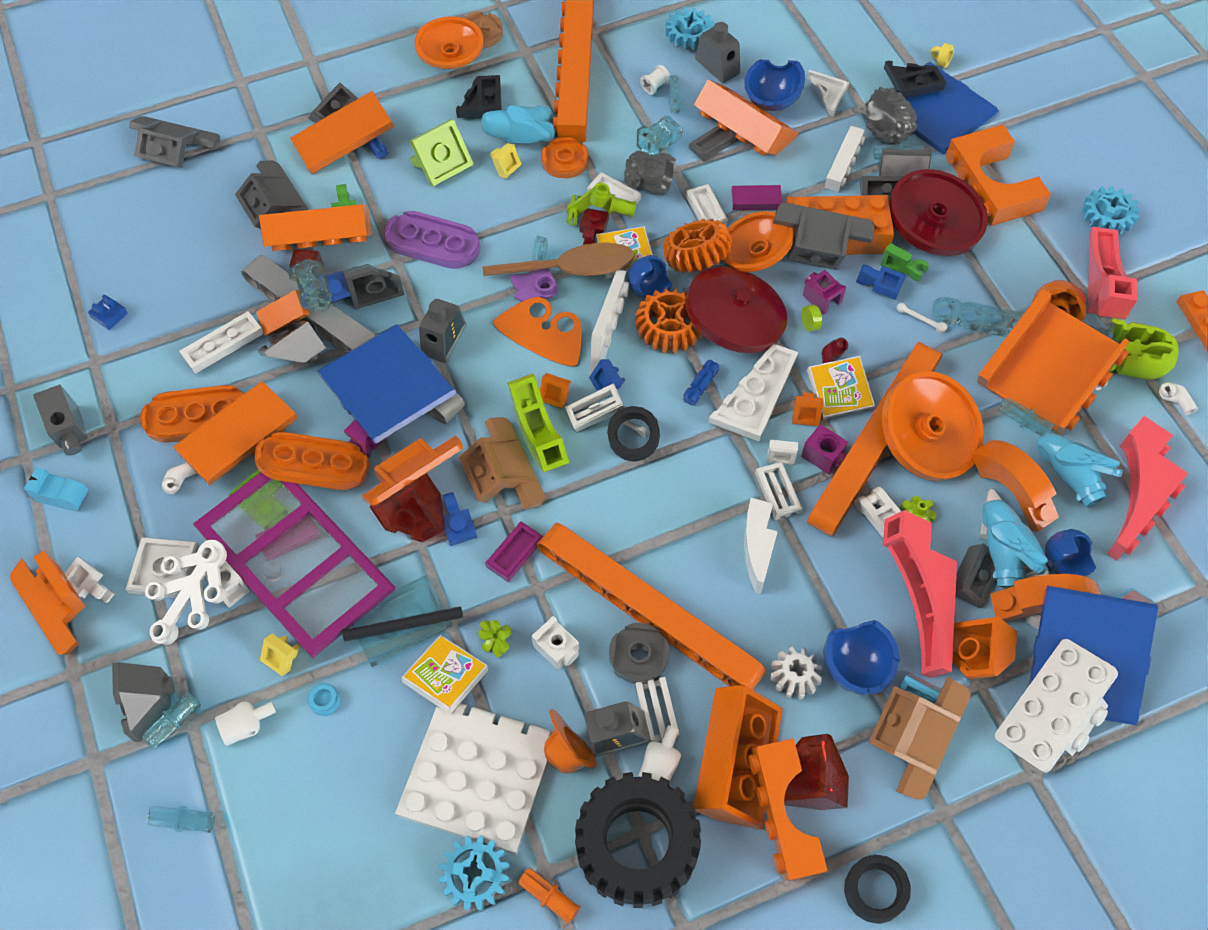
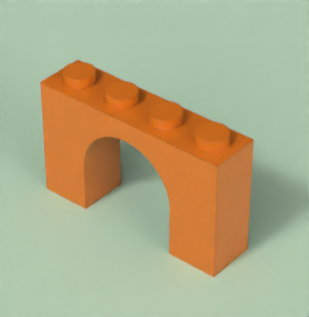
(1001, 200)

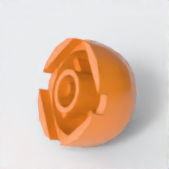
(1066, 297)

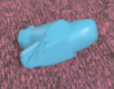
(520, 124)
(1078, 466)
(1011, 544)

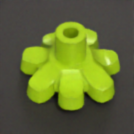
(919, 508)
(494, 636)

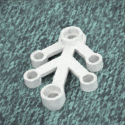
(189, 588)

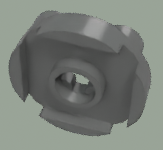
(627, 641)

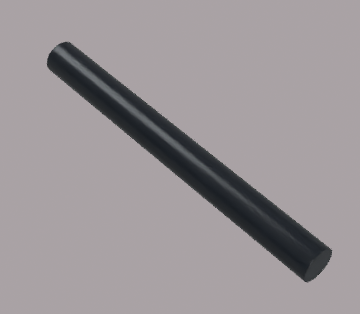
(402, 624)

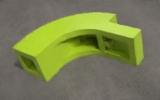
(535, 424)

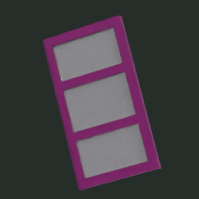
(295, 560)

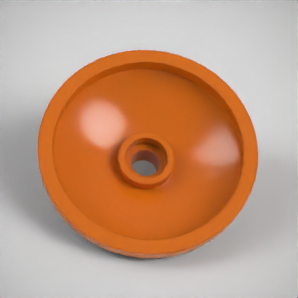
(449, 42)
(758, 242)

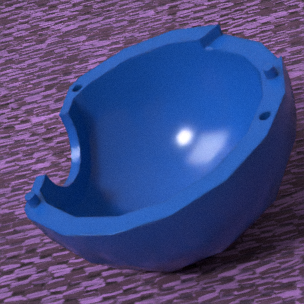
(774, 86)
(862, 657)

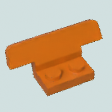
(408, 466)
(49, 599)

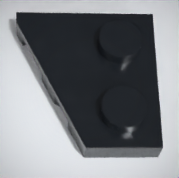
(915, 79)
(481, 97)

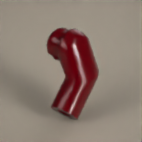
(834, 350)

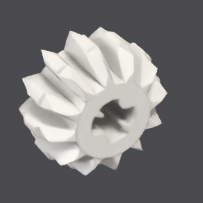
(789, 680)

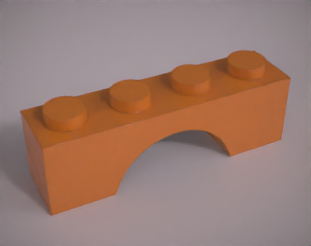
(797, 852)

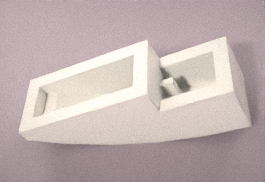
(758, 542)

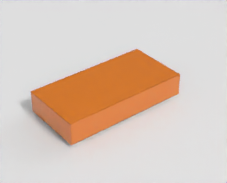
(281, 313)

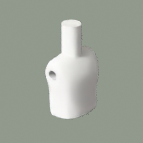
(242, 721)
(661, 757)

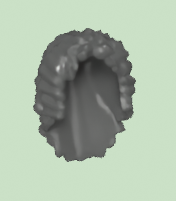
(890, 116)

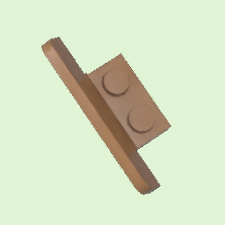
(501, 463)
(920, 732)

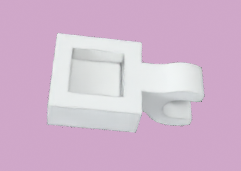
(85, 580)

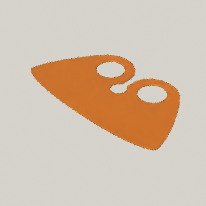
(549, 343)

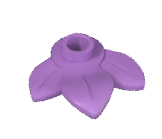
(532, 284)

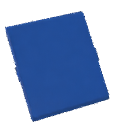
(949, 113)
(386, 383)
(1109, 628)

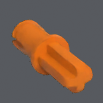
(549, 895)

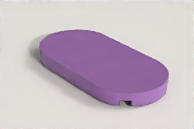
(432, 239)

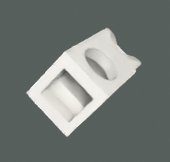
(232, 583)

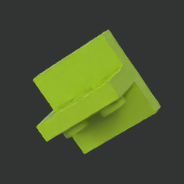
(440, 152)

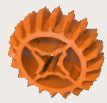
(697, 245)
(670, 330)

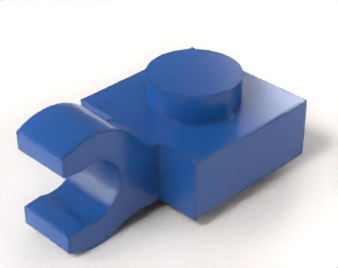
(884, 281)
(457, 523)

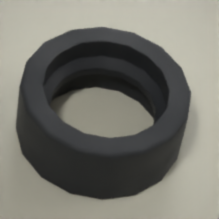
(629, 413)
(897, 874)

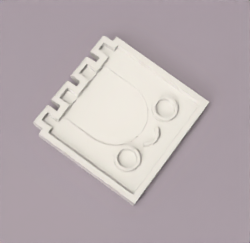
(476, 777)

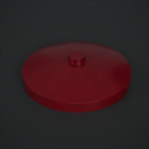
(938, 212)
(736, 310)

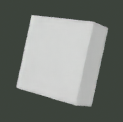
(782, 452)

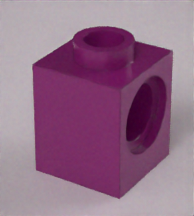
(824, 439)

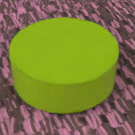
(811, 318)

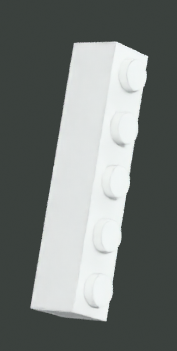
(845, 159)

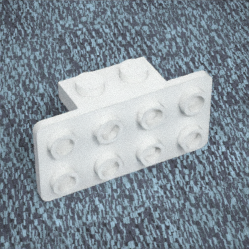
(1058, 707)

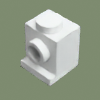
(557, 655)

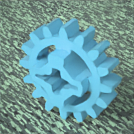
(687, 27)
(1111, 209)
(477, 856)

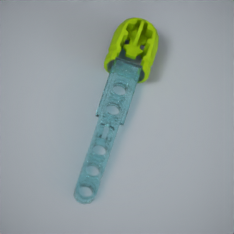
(1150, 348)

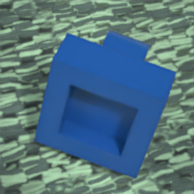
(107, 312)
(605, 375)

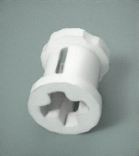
(654, 80)

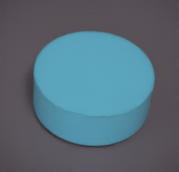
(323, 699)

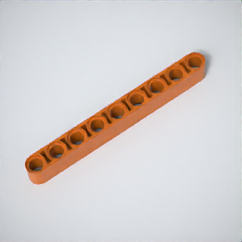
(864, 453)
(651, 607)

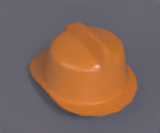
(566, 748)

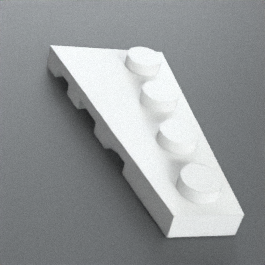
(608, 318)
(756, 396)

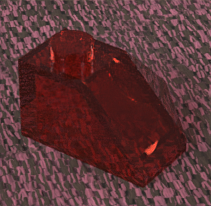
(413, 510)
(823, 777)

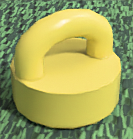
(944, 56)

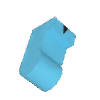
(55, 490)

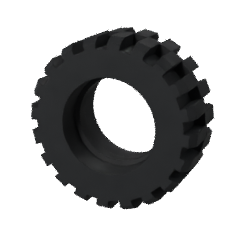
(647, 796)

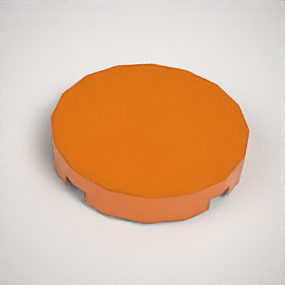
(564, 157)

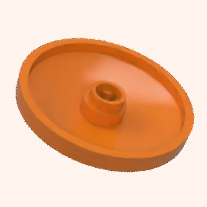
(932, 425)

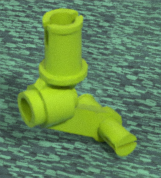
(599, 197)

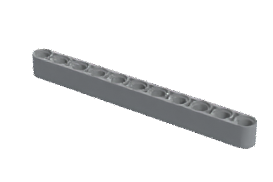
(331, 324)

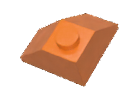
(983, 647)

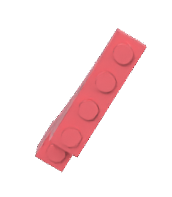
(1109, 288)
(1151, 482)
(931, 586)

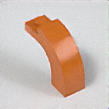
(1022, 477)
(1028, 594)

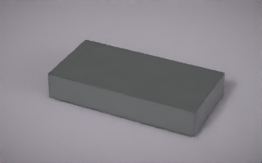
(712, 143)

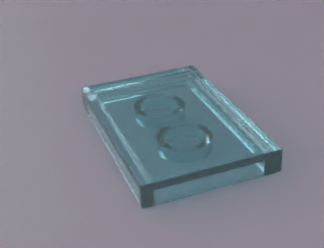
(409, 600)

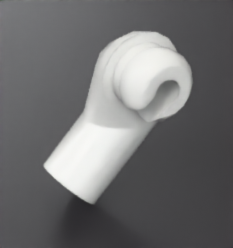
(1179, 395)
(175, 477)

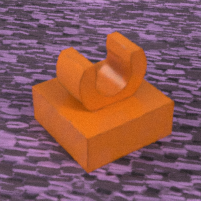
(554, 390)
(807, 409)

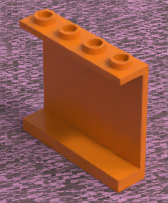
(1052, 363)

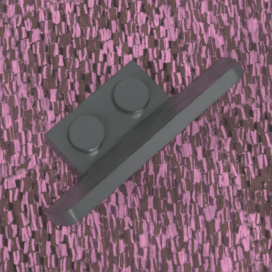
(167, 141)
(268, 192)
(821, 234)

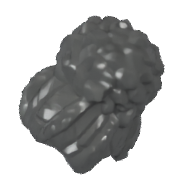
(649, 172)

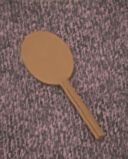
(581, 260)

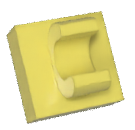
(505, 160)
(278, 654)

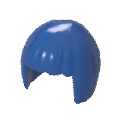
(648, 275)
(1070, 553)

